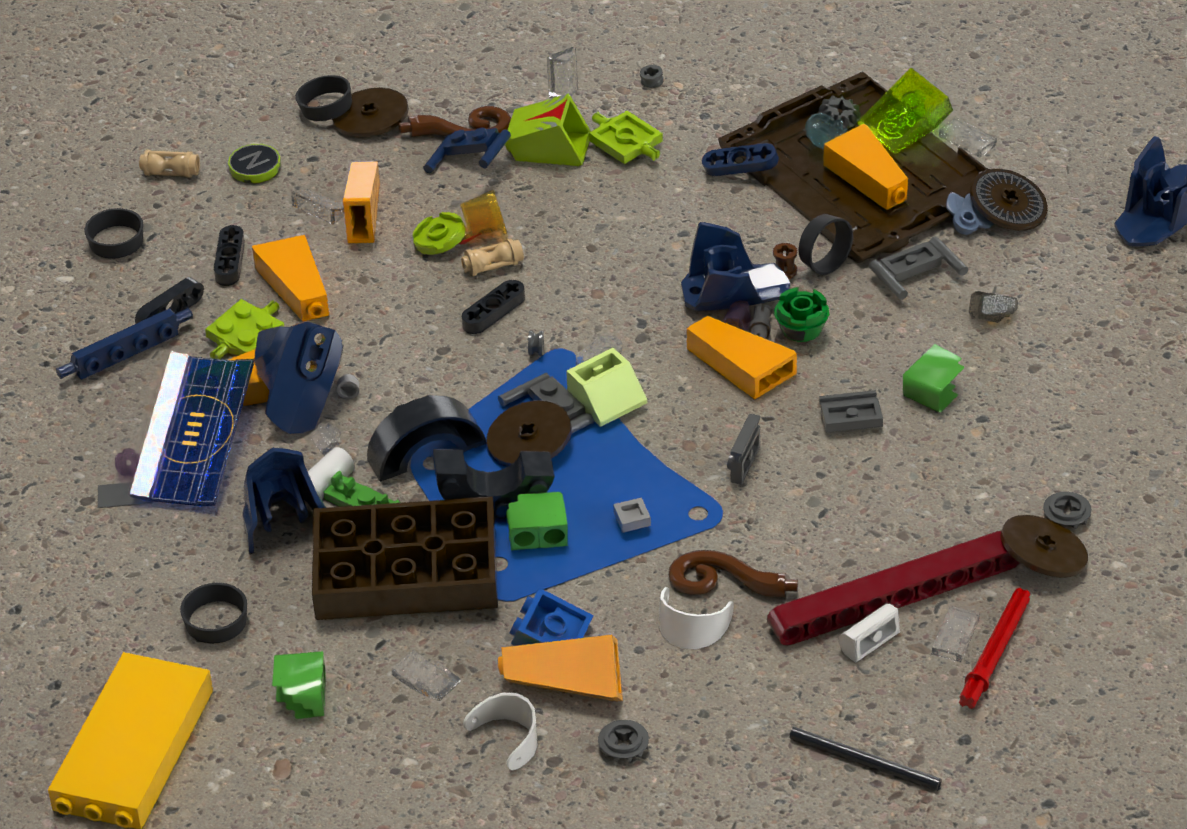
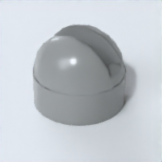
(348, 386)

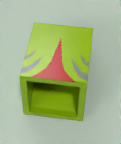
(549, 133)

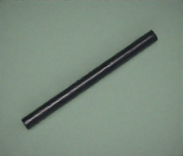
(865, 758)

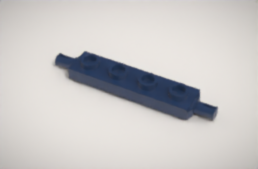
(124, 344)

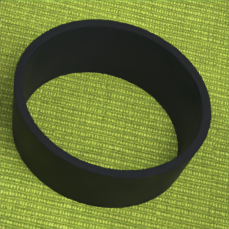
(320, 86)
(111, 218)
(839, 249)
(214, 593)

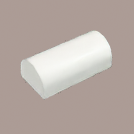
(328, 466)
(870, 632)

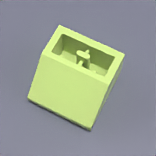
(606, 386)

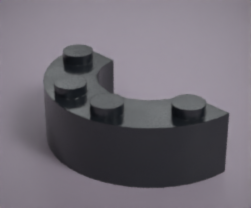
(416, 425)
(526, 475)

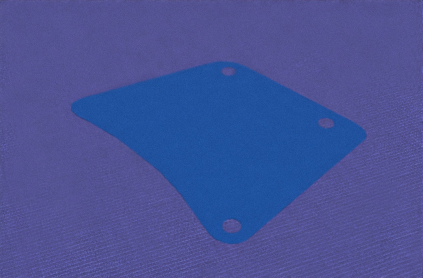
(592, 473)

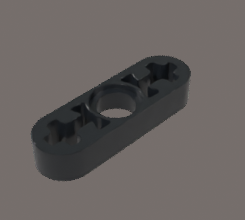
(225, 247)
(183, 294)
(479, 317)

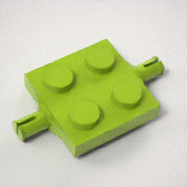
(625, 136)
(239, 326)

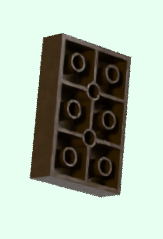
(404, 558)

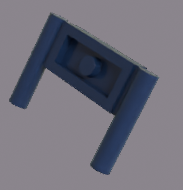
(469, 142)

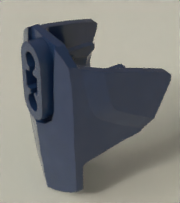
(724, 273)
(295, 392)
(274, 478)

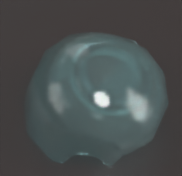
(823, 128)

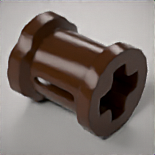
(788, 260)

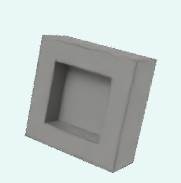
(632, 515)

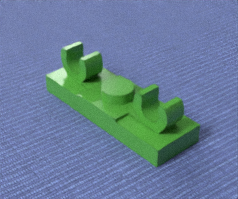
(347, 492)

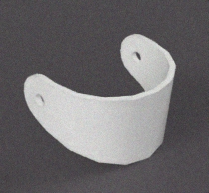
(692, 630)
(510, 707)

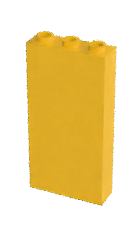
(131, 741)

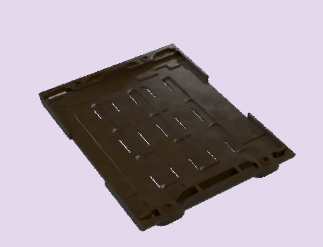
(928, 163)

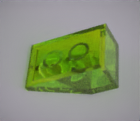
(907, 112)

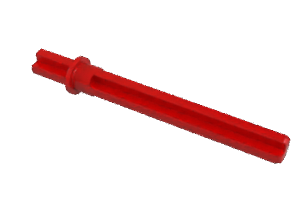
(978, 680)

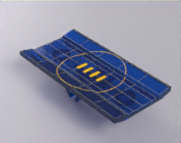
(191, 430)

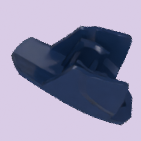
(1154, 199)

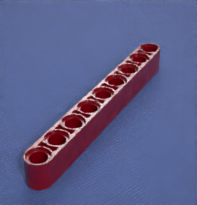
(894, 586)

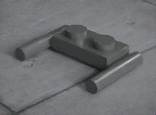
(913, 262)
(549, 389)

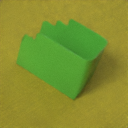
(931, 377)
(537, 521)
(301, 683)

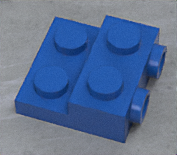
(549, 620)

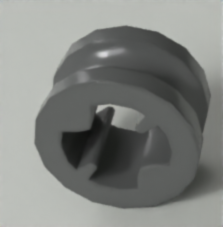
(656, 76)
(536, 343)

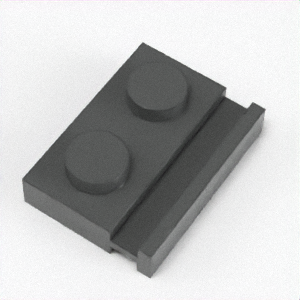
(850, 411)
(744, 449)

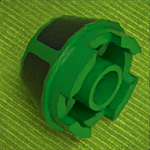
(801, 314)

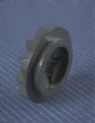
(850, 111)
(1057, 503)
(623, 731)

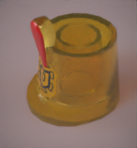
(482, 216)

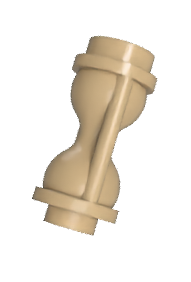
(182, 163)
(503, 254)

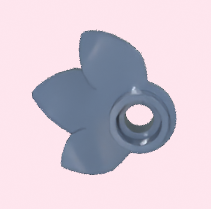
(966, 216)

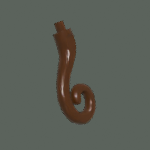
(432, 125)
(761, 582)

